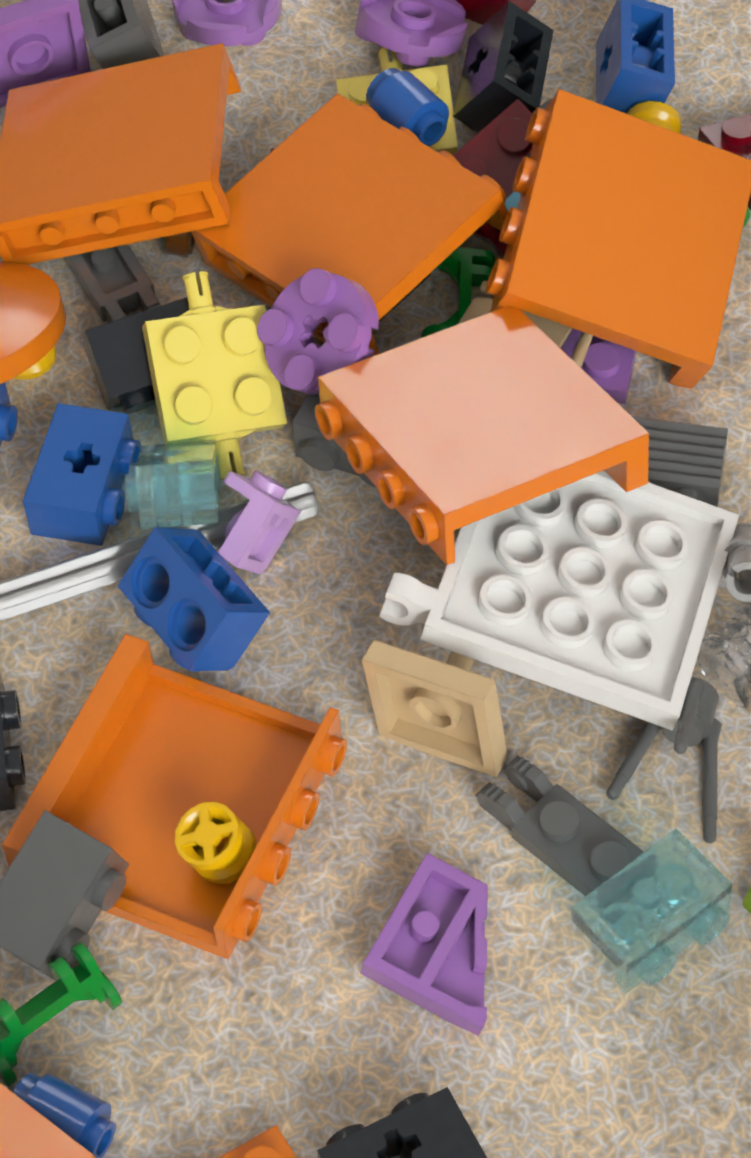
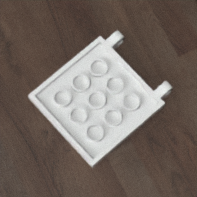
(582, 593)

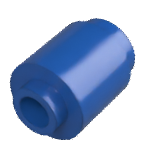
(409, 104)
(70, 1109)

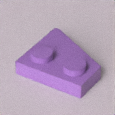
(436, 945)

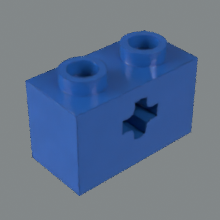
(635, 55)
(81, 475)

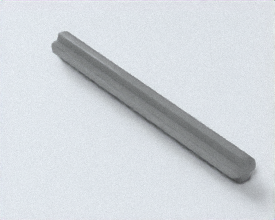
(112, 562)

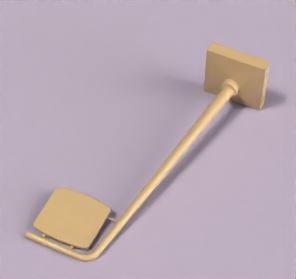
(441, 704)

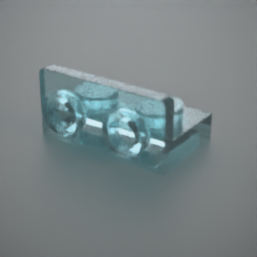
(655, 910)

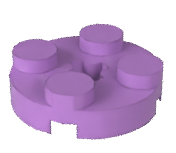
(226, 23)
(413, 27)
(294, 317)

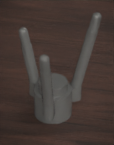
(694, 725)

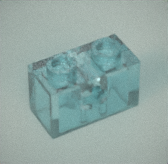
(175, 484)

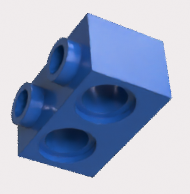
(192, 600)

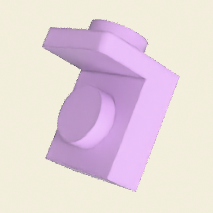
(261, 526)

